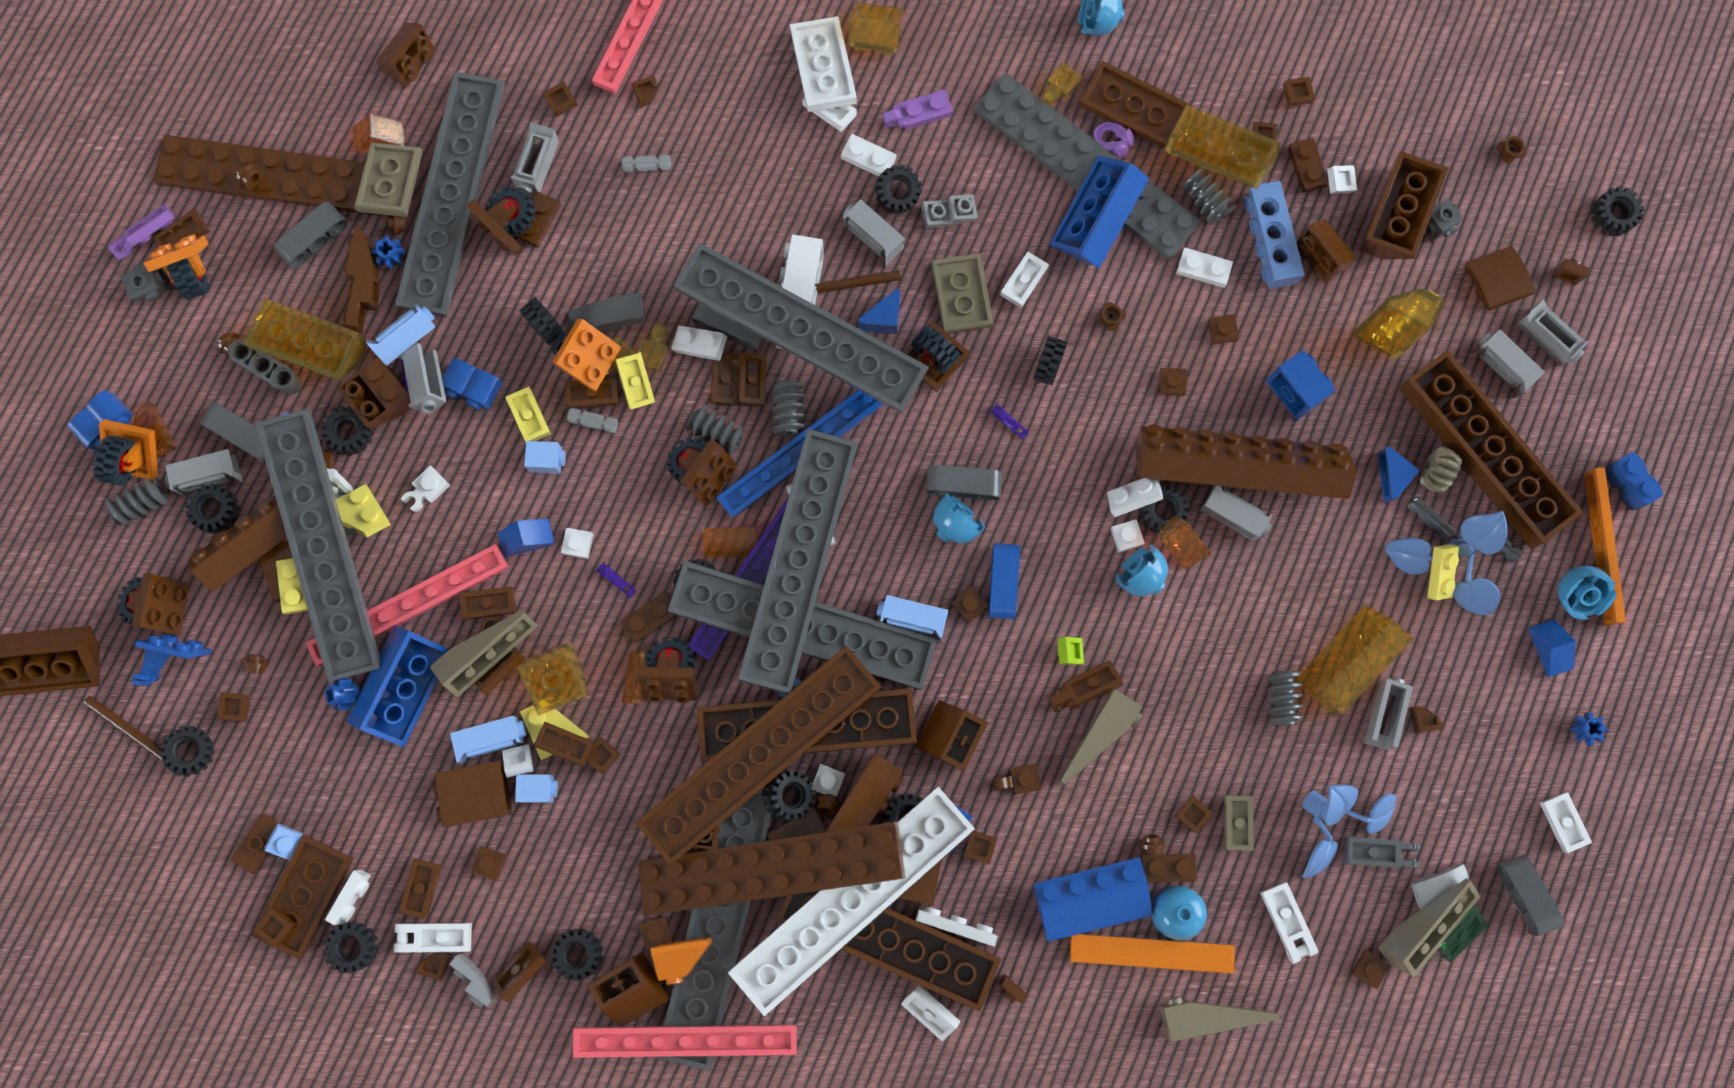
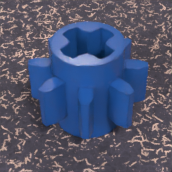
(388, 252)
(342, 694)
(1596, 729)

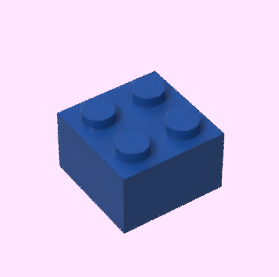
(1300, 384)

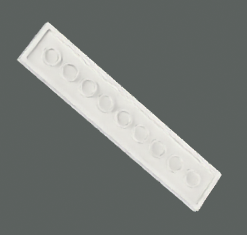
(841, 913)

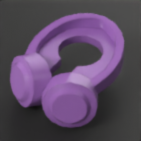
(1118, 148)

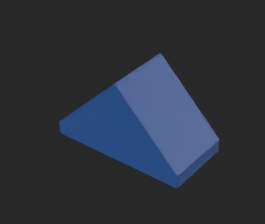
(883, 316)
(1394, 473)
(525, 536)
(1554, 647)

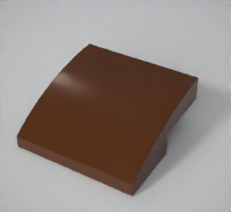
(1500, 278)
(738, 380)

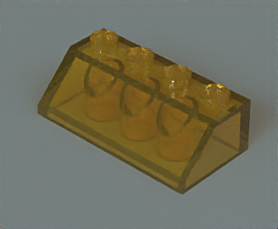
(1223, 147)
(1400, 321)
(305, 340)
(1353, 660)

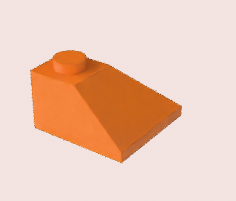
(678, 958)

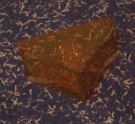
(377, 130)

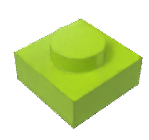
(1070, 651)

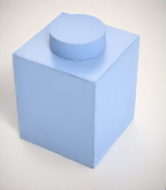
(544, 457)
(535, 788)

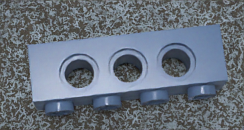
(1271, 197)

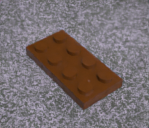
(1133, 104)
(307, 892)

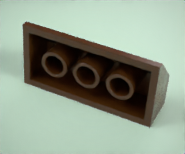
(1404, 208)
(238, 546)
(49, 660)
(868, 795)

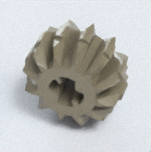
(1440, 469)

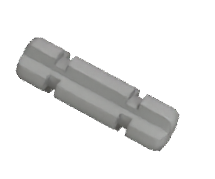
(646, 163)
(592, 420)

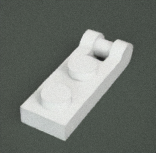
(1289, 921)
(434, 937)

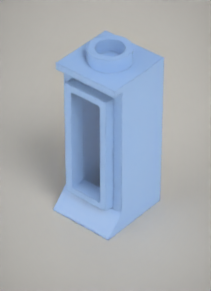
(402, 334)
(913, 616)
(487, 738)

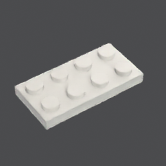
(823, 64)

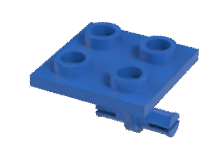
(158, 652)

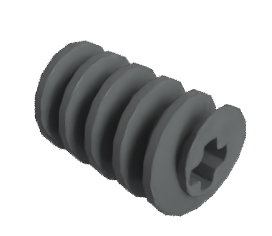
(1207, 196)
(786, 408)
(715, 429)
(137, 502)
(1285, 698)

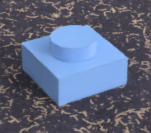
(283, 841)

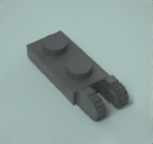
(1378, 852)

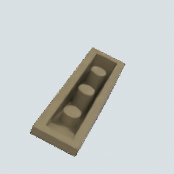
(475, 656)
(1110, 723)
(1423, 933)
(1192, 1018)

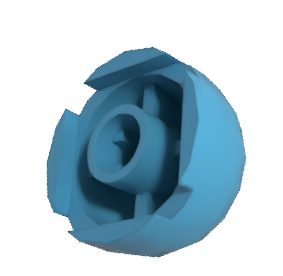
(1100, 16)
(956, 521)
(1144, 572)
(1586, 591)
(1179, 913)

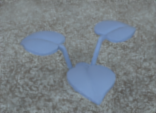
(1478, 532)
(1331, 810)

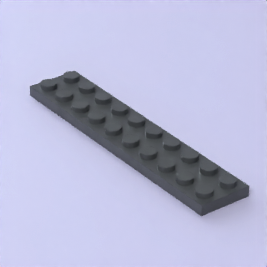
(1071, 154)
(450, 187)
(801, 328)
(318, 544)
(798, 562)
(733, 604)
(705, 991)

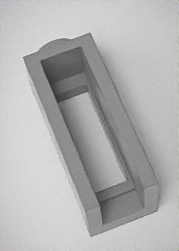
(535, 182)
(873, 231)
(1563, 350)
(1508, 361)
(423, 379)
(201, 470)
(1236, 514)
(1402, 693)

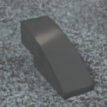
(611, 313)

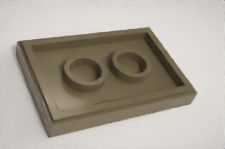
(388, 179)
(962, 293)

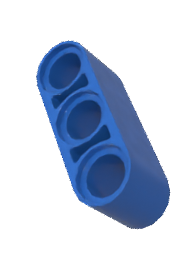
(1004, 581)

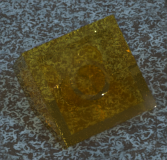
(875, 28)
(553, 678)

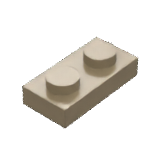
(1238, 823)

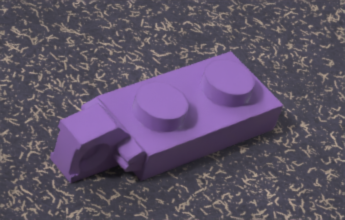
(919, 111)
(141, 231)

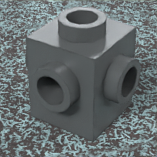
(1443, 220)
(145, 285)

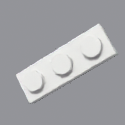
(956, 925)

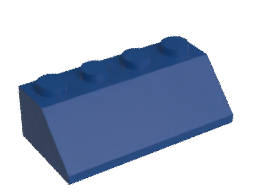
(1099, 210)
(398, 689)
(1093, 899)

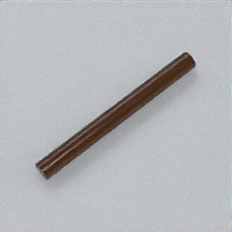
(858, 281)
(123, 726)

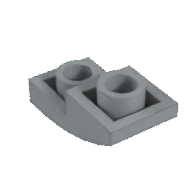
(949, 212)
(1434, 885)
(479, 987)

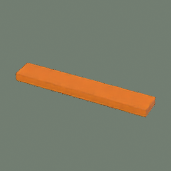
(1604, 539)
(1152, 953)

